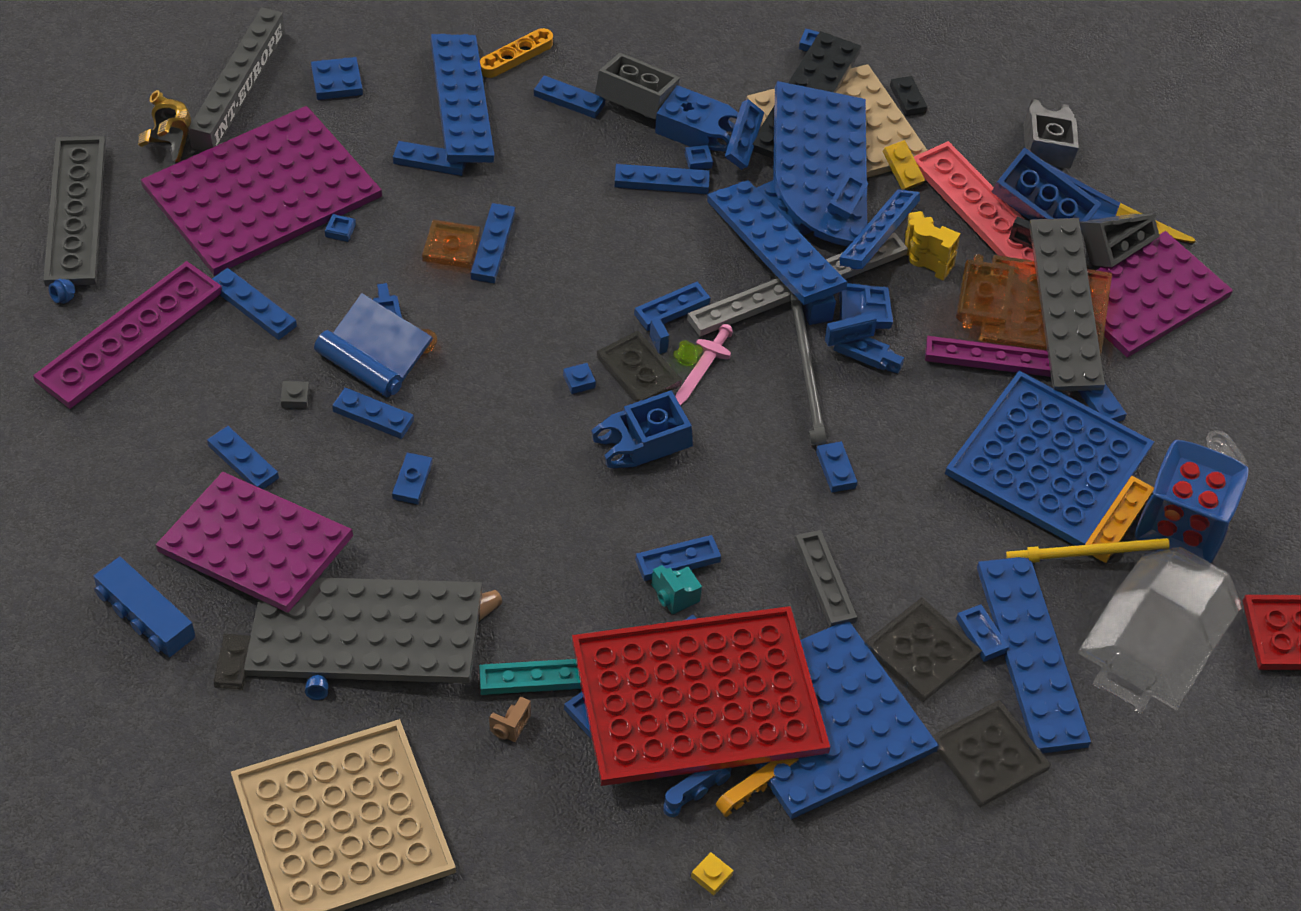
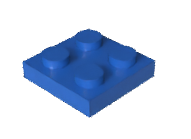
(336, 78)

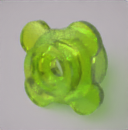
(688, 353)

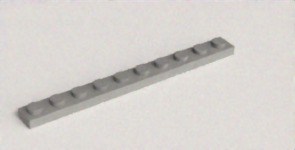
(777, 293)

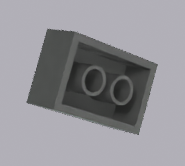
(635, 85)

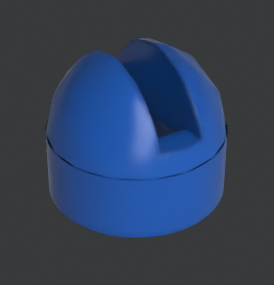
(317, 687)

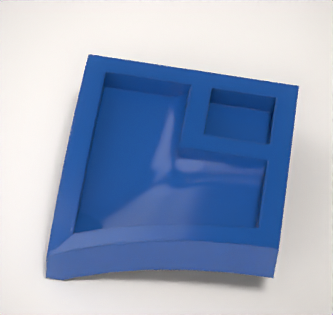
(866, 299)

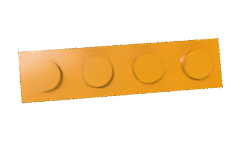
(1121, 514)

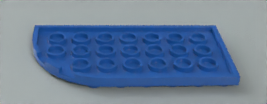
(815, 145)

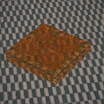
(451, 244)

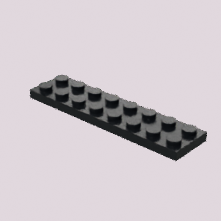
(822, 69)

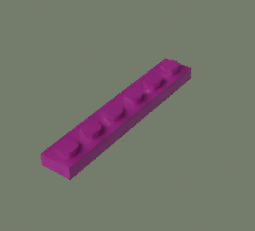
(987, 356)

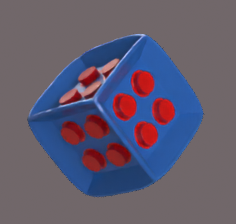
(1193, 499)

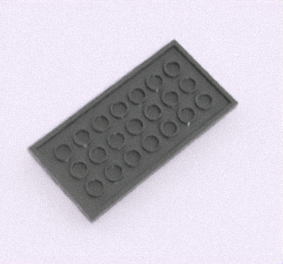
(370, 632)

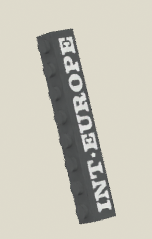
(237, 80)

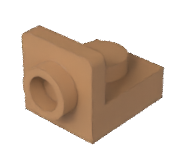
(514, 721)

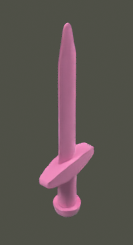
(711, 350)

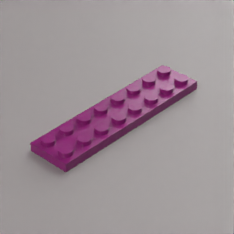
(127, 334)

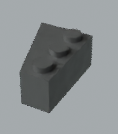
(1117, 237)

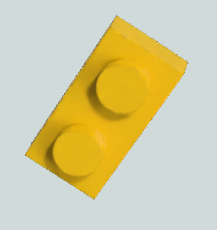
(903, 165)

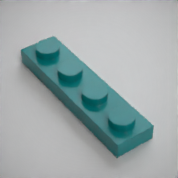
(529, 676)

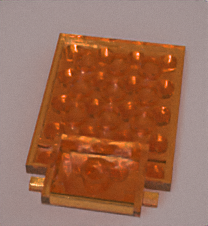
(1007, 301)

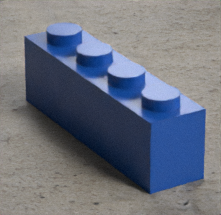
(144, 607)

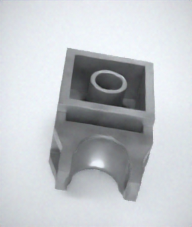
(1051, 134)

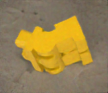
(930, 245)

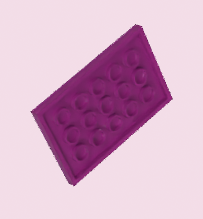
(1158, 293)
(255, 541)

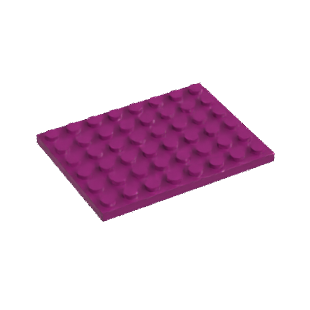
(260, 189)

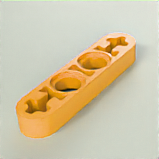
(538, 41)
(757, 781)

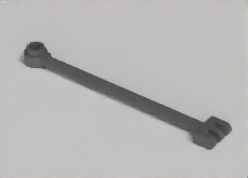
(817, 435)

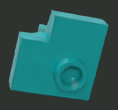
(676, 588)

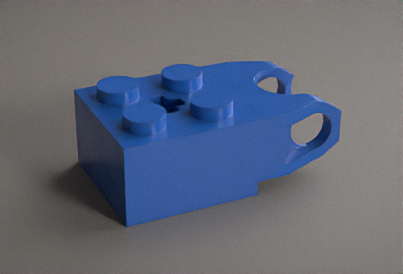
(695, 119)
(645, 431)

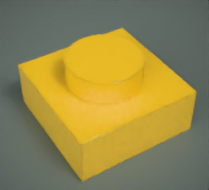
(712, 873)

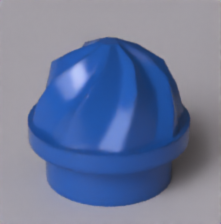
(61, 290)

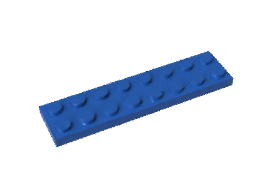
(461, 98)
(777, 242)
(1033, 655)

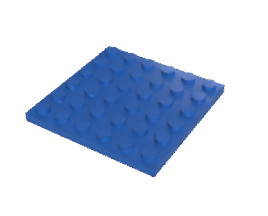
(1049, 459)
(865, 721)

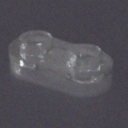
(1225, 445)

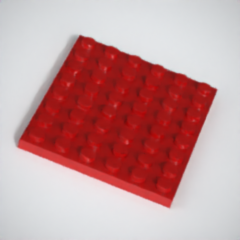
(698, 695)

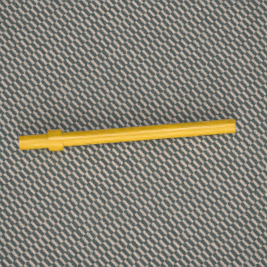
(1035, 554)

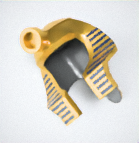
(170, 122)

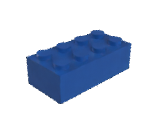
(1042, 192)

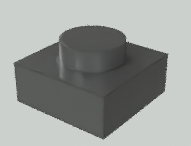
(294, 394)

